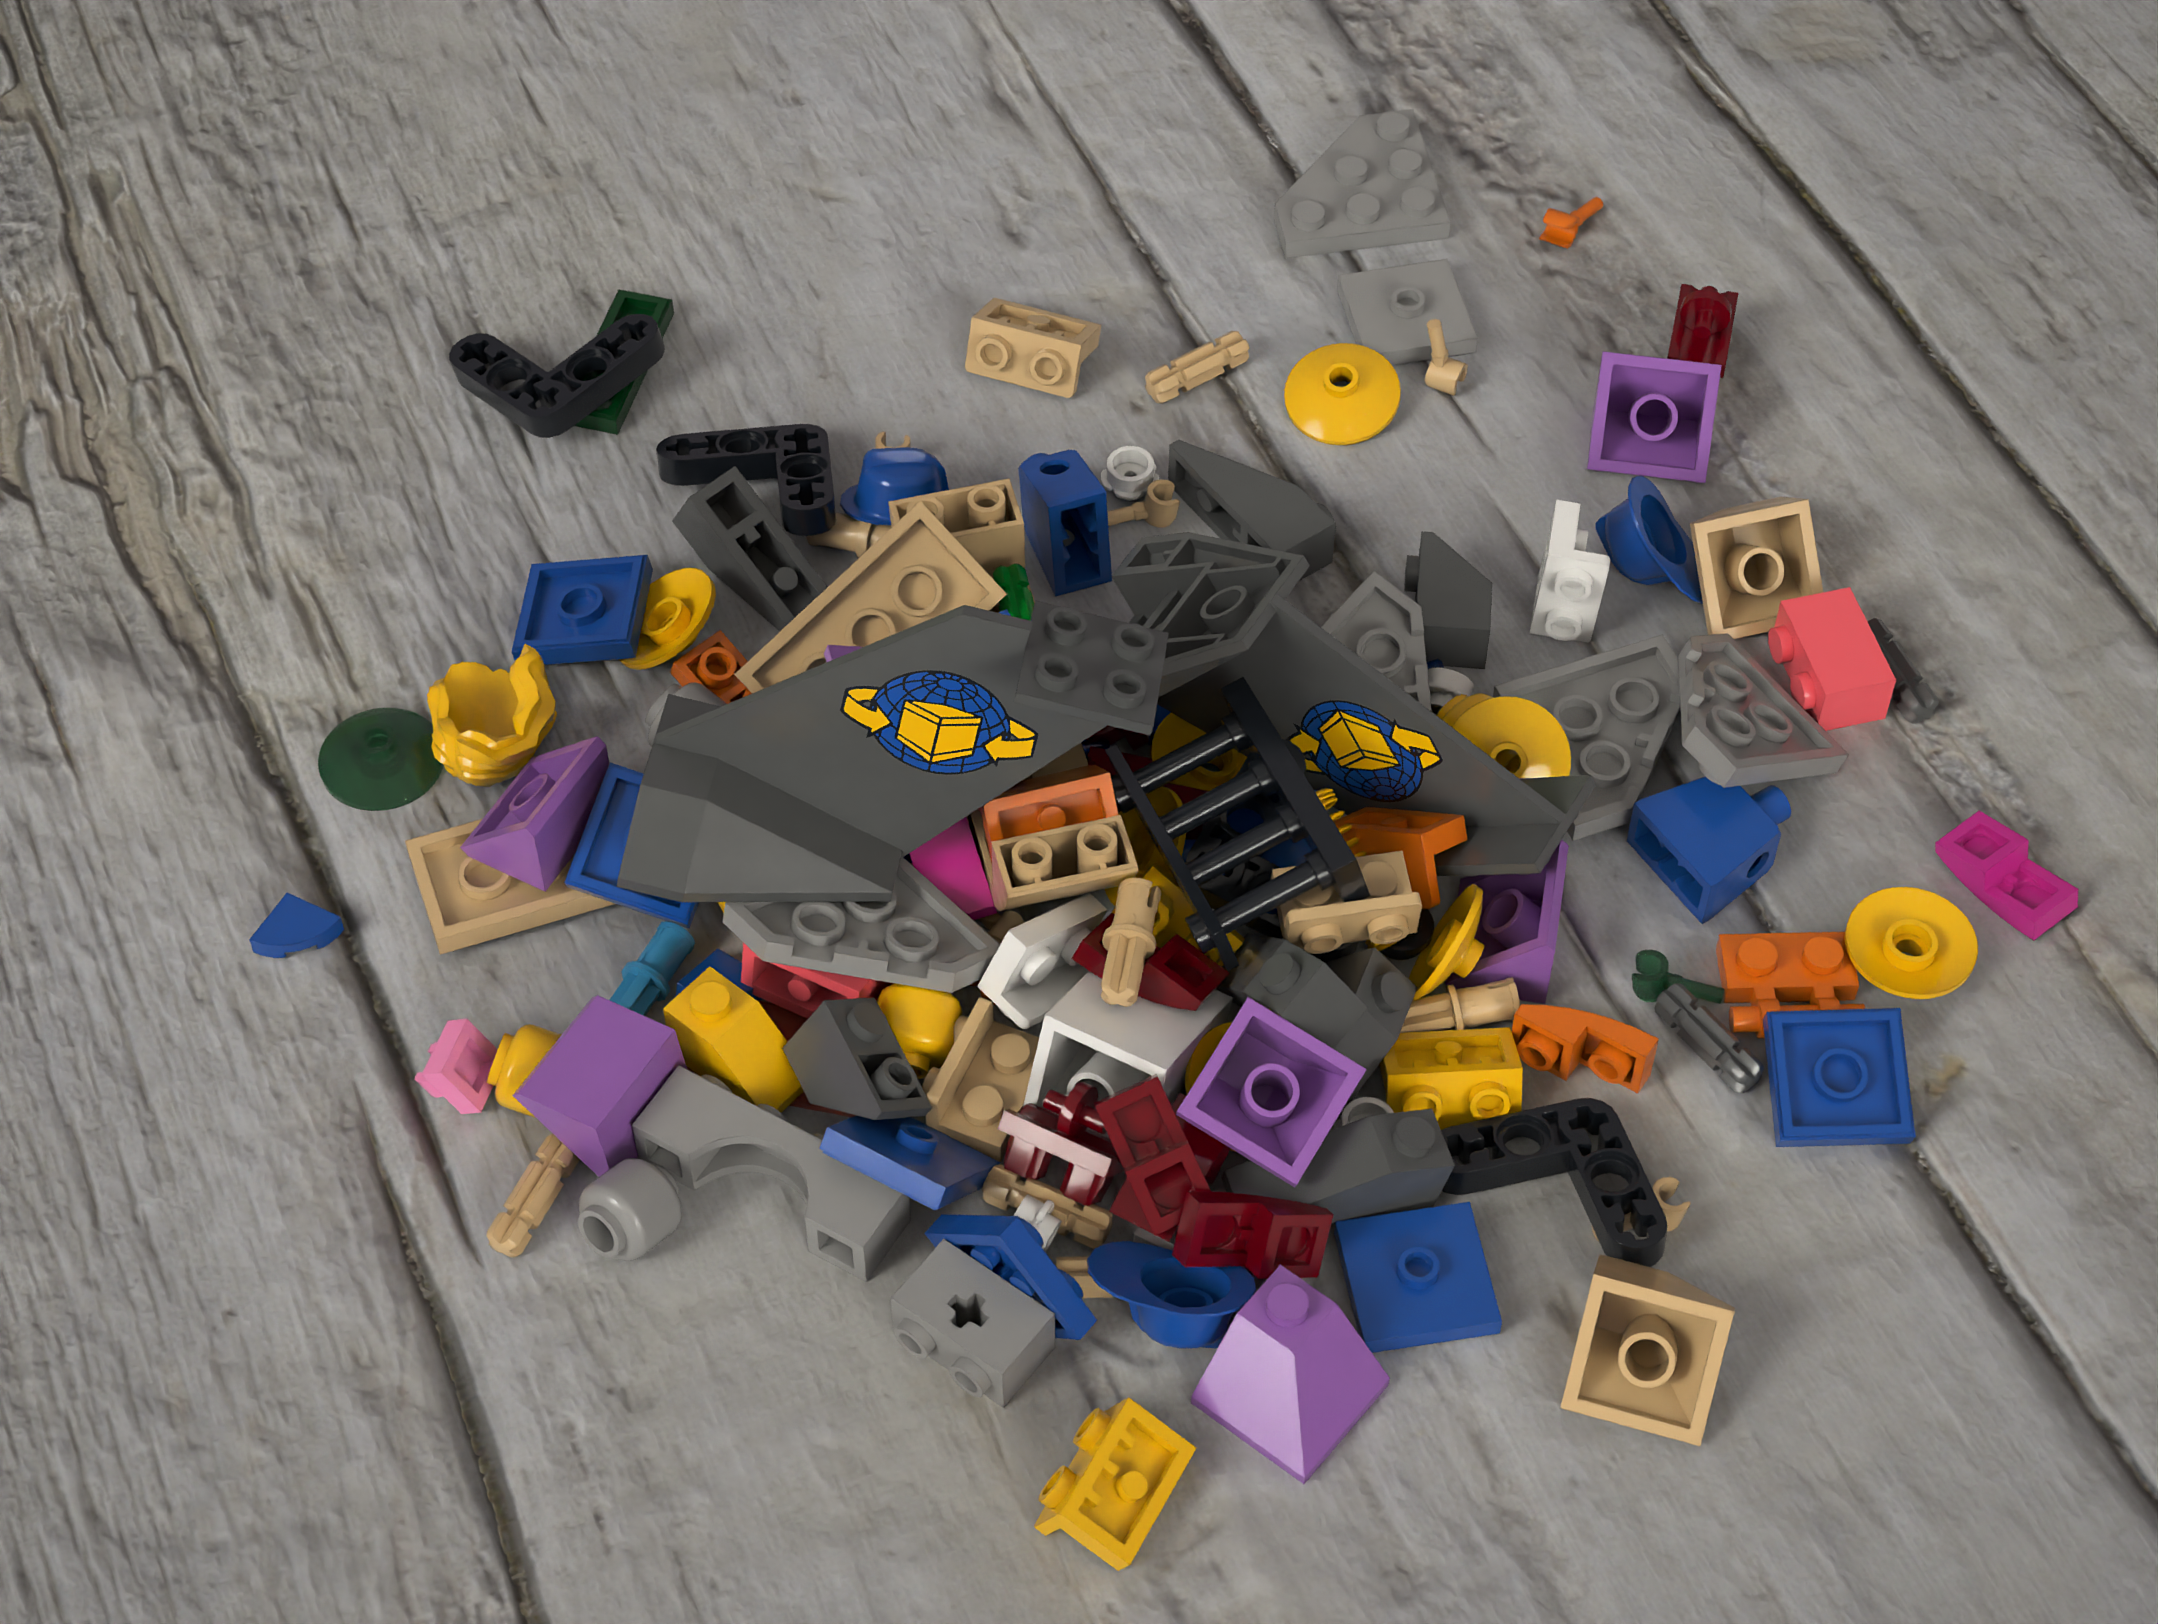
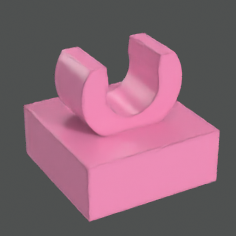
(459, 1067)

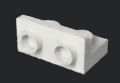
(1568, 580)
(1035, 961)

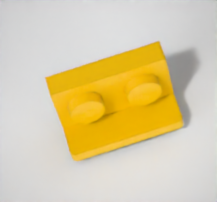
(1455, 1073)
(1115, 1481)

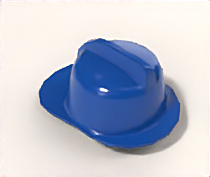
(891, 476)
(1648, 541)
(1171, 1301)

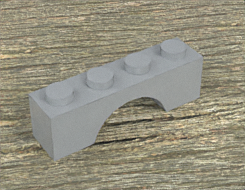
(708, 1132)

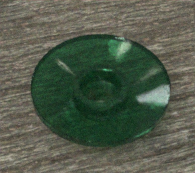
(381, 776)

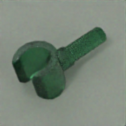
(1657, 979)

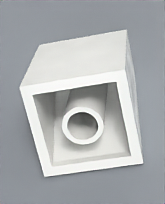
(1117, 1044)

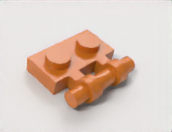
(1784, 969)

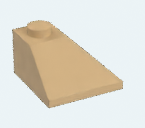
(1752, 561)
(1647, 1351)

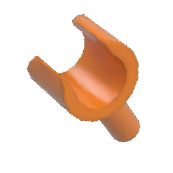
(1563, 227)

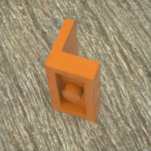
(1049, 803)
(1414, 832)

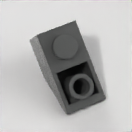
(1453, 603)
(854, 1062)

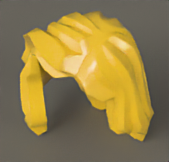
(491, 719)

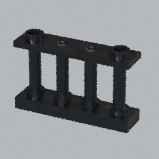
(1269, 773)

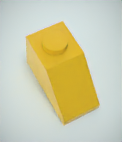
(732, 1039)

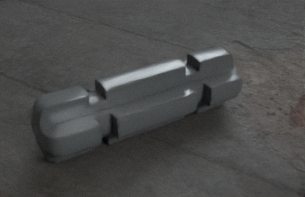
(1916, 699)
(1709, 1038)

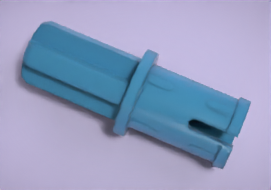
(649, 976)

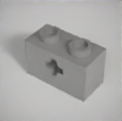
(972, 1324)

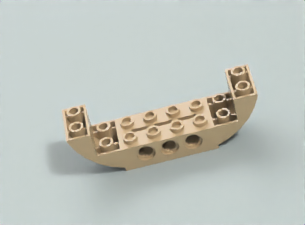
(1051, 861)

